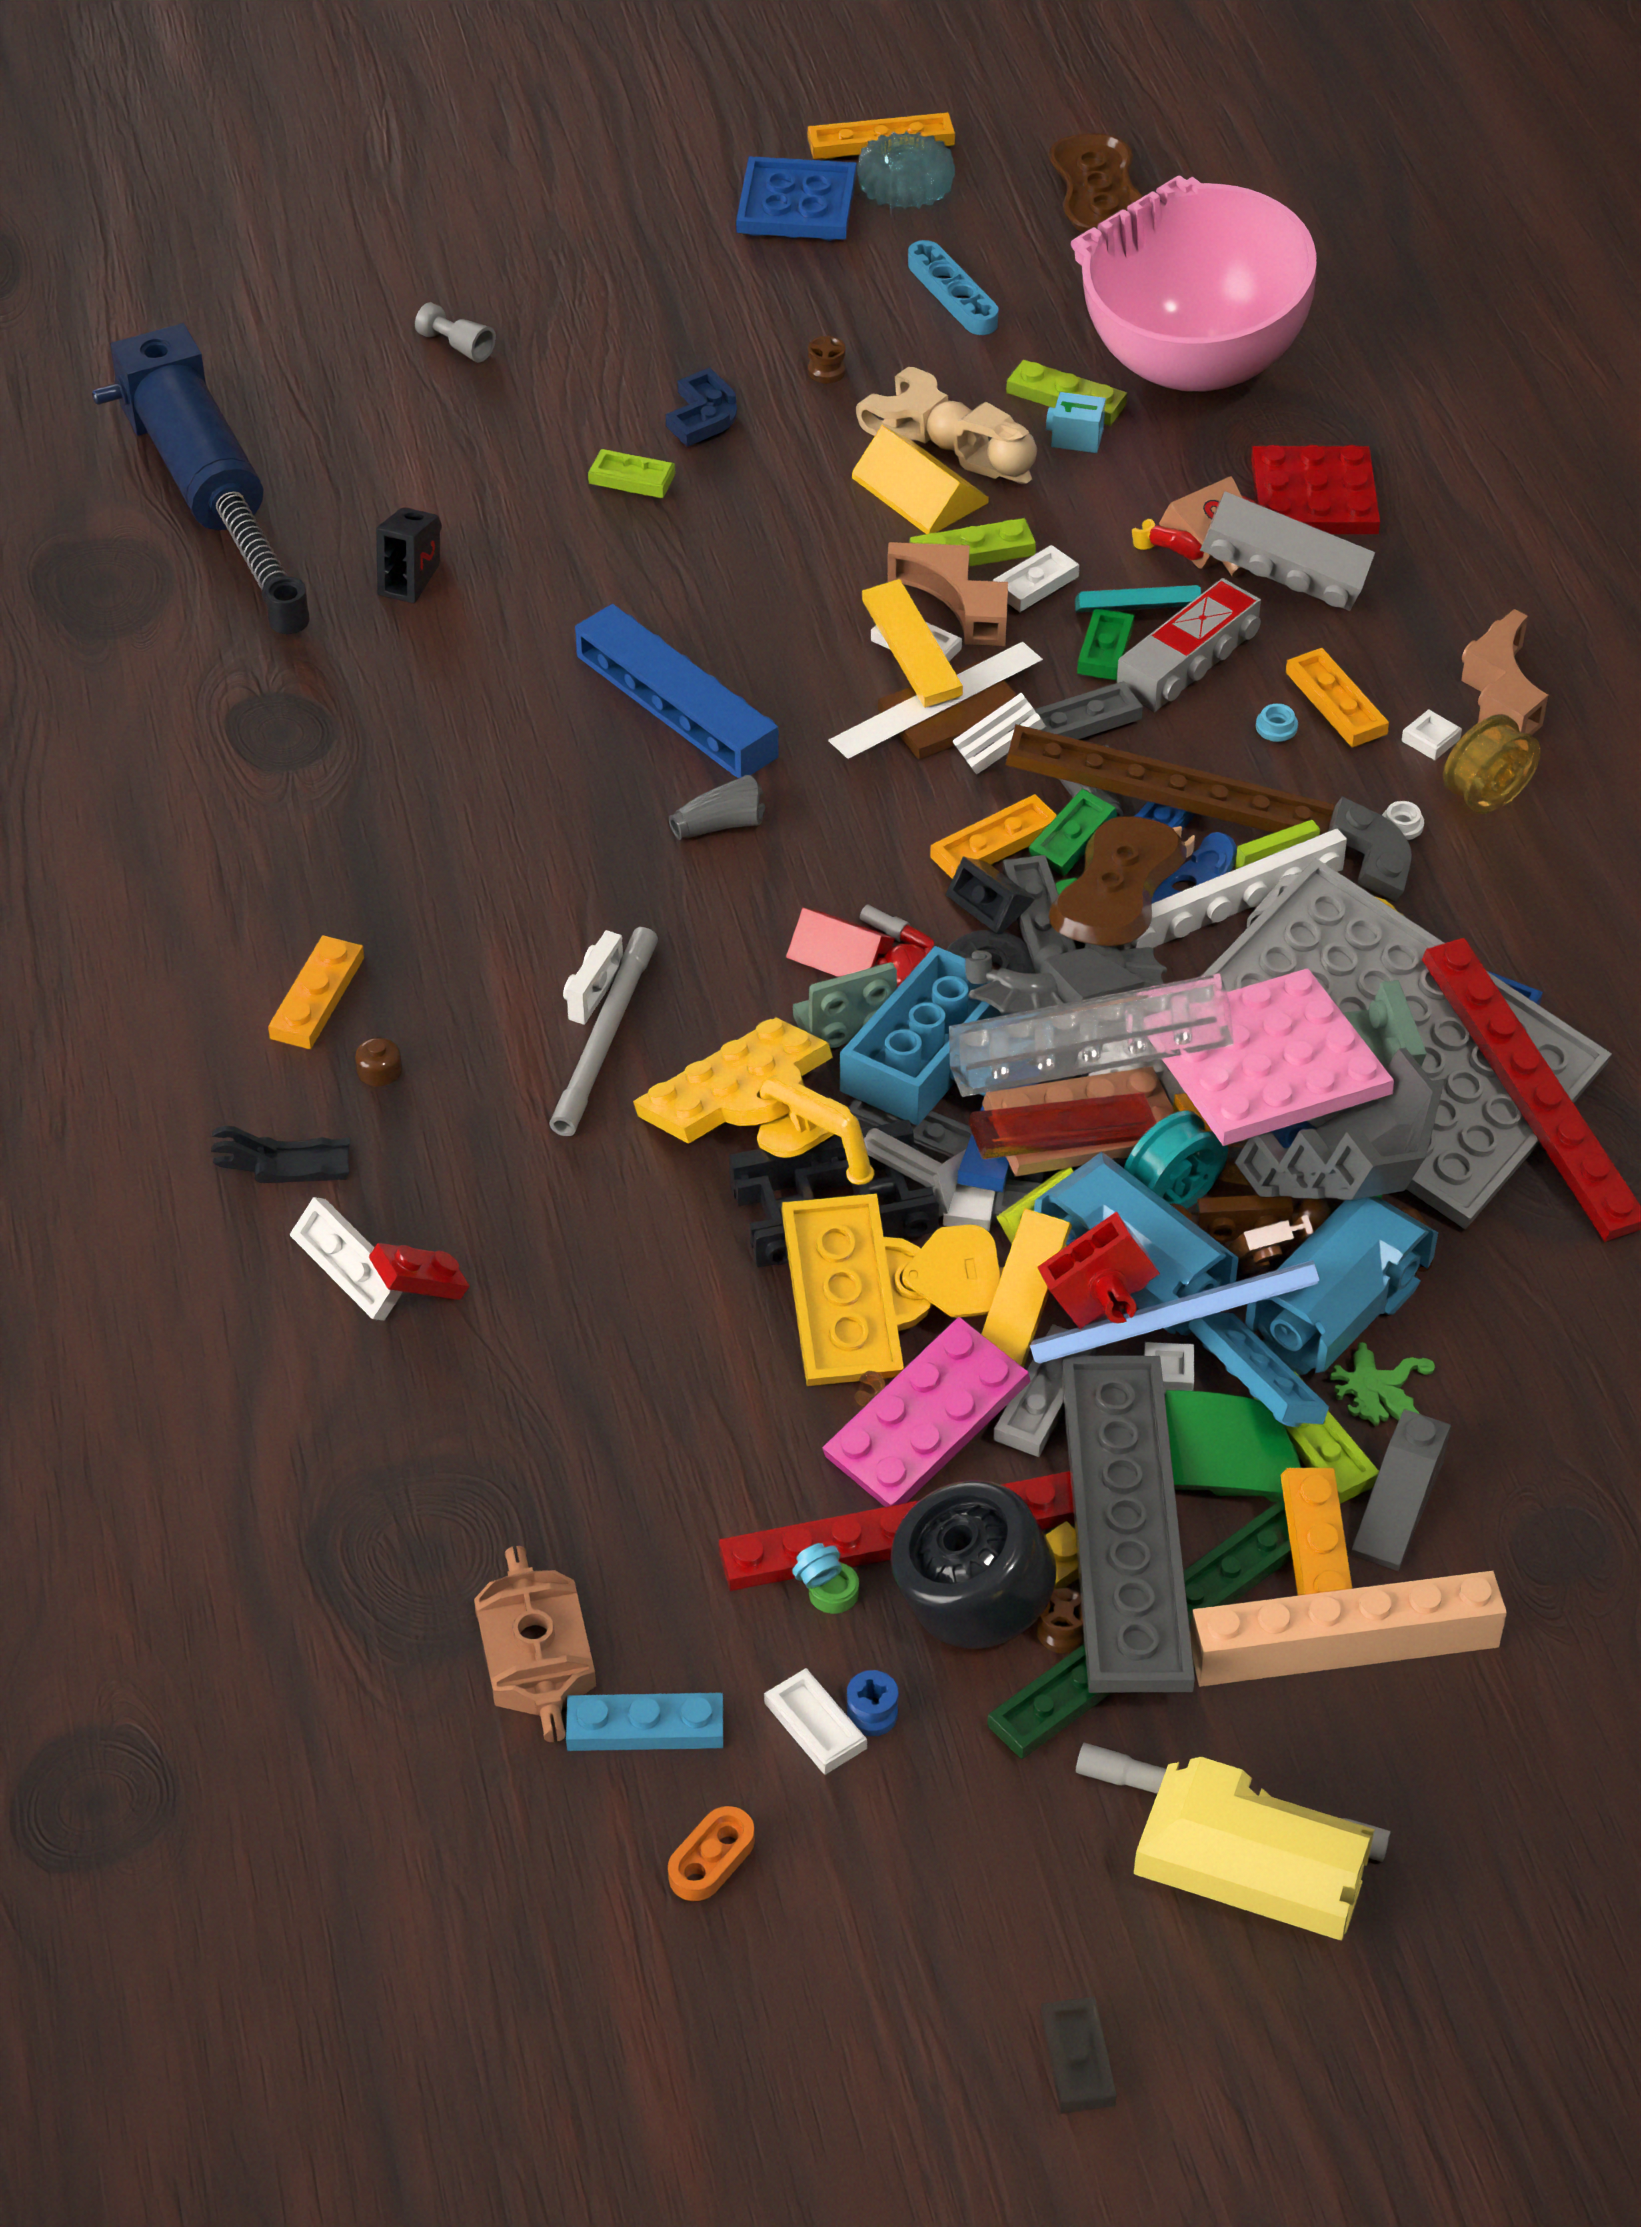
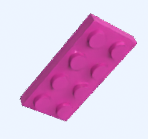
(926, 1414)

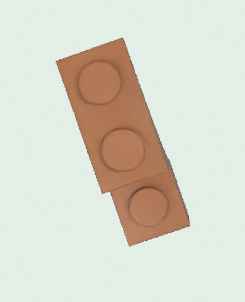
(945, 573)
(1494, 672)

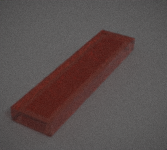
(1061, 1125)

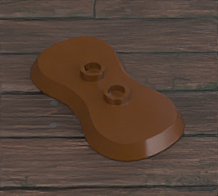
(1096, 177)
(1120, 875)

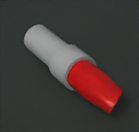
(895, 927)

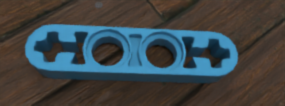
(946, 290)

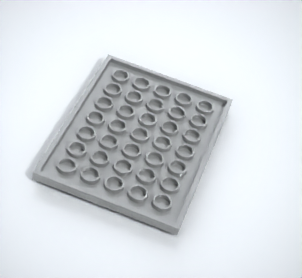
(1354, 946)

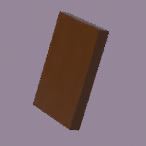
(942, 728)

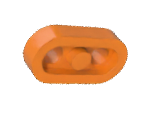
(707, 1856)

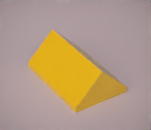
(915, 482)

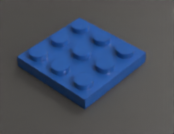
(796, 198)

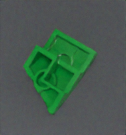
(1227, 1445)

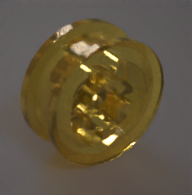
(1491, 763)

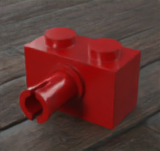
(1099, 1273)

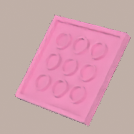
(1287, 1062)

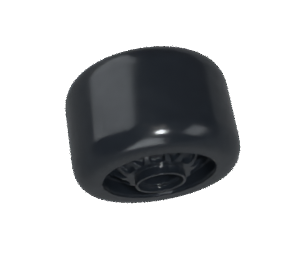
(973, 1564)

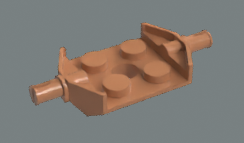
(542, 1671)

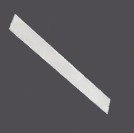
(913, 712)

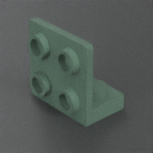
(845, 1003)
(1388, 1025)

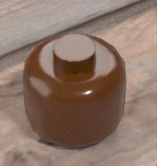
(378, 1061)

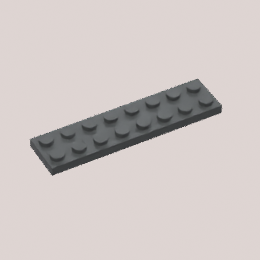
(1126, 1526)

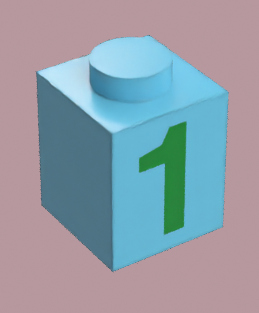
(1076, 422)

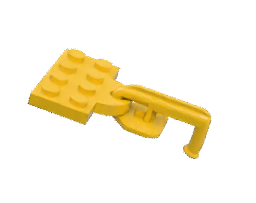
(761, 1084)
(852, 1289)

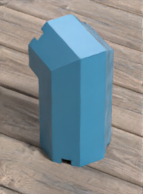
(1180, 1250)
(1364, 1269)

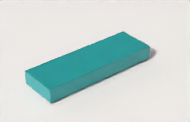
(1136, 598)

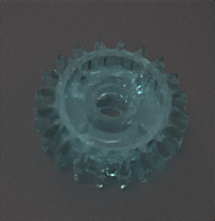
(905, 170)

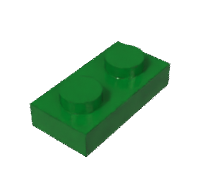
(1105, 643)
(1068, 834)

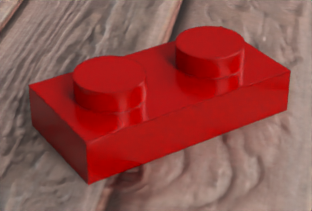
(419, 1271)

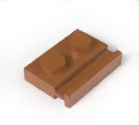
(1269, 1242)

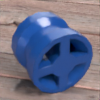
(867, 1715)

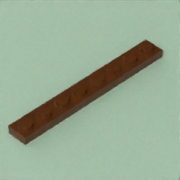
(1163, 782)

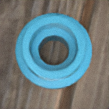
(1277, 723)
(817, 1565)

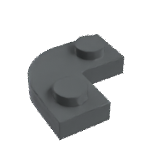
(1382, 842)

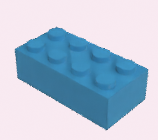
(904, 1048)

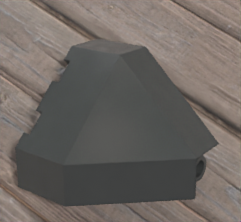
(1359, 1151)

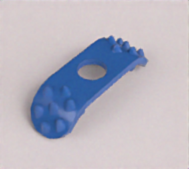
(1212, 859)

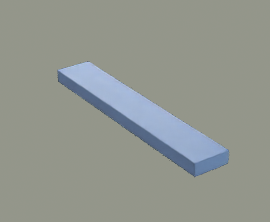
(1176, 1311)

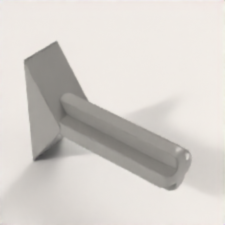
(916, 1165)

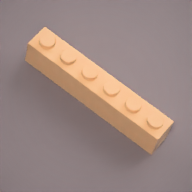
(1346, 1628)

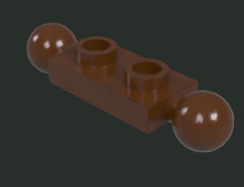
(1231, 1216)

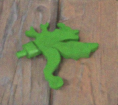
(1375, 1385)

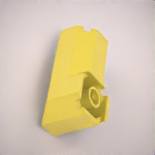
(1253, 1849)

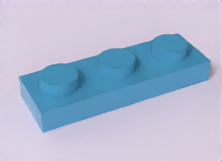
(644, 1721)

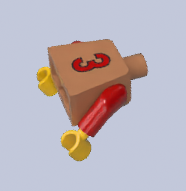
(1186, 525)

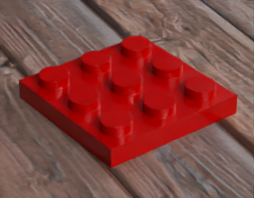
(1318, 486)

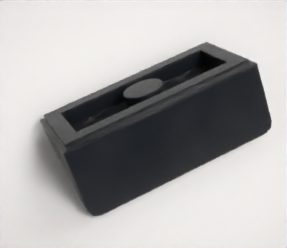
(988, 894)

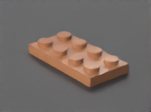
(1087, 1087)

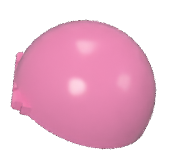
(1198, 283)

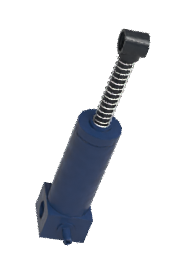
(167, 396)

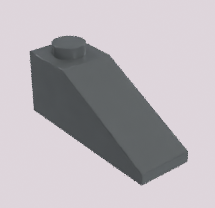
(1402, 1489)

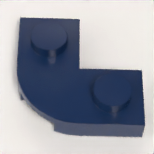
(709, 411)

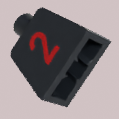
(411, 541)

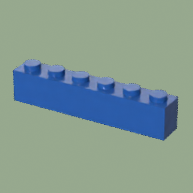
(677, 691)

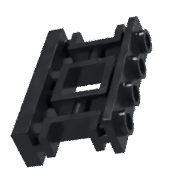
(759, 1173)

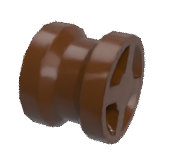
(826, 359)
(1065, 1609)

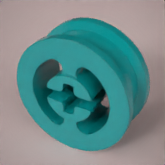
(1178, 1159)

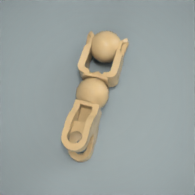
(926, 414)

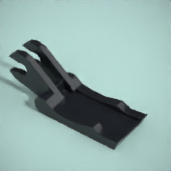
(282, 1160)

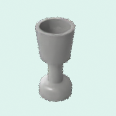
(464, 335)

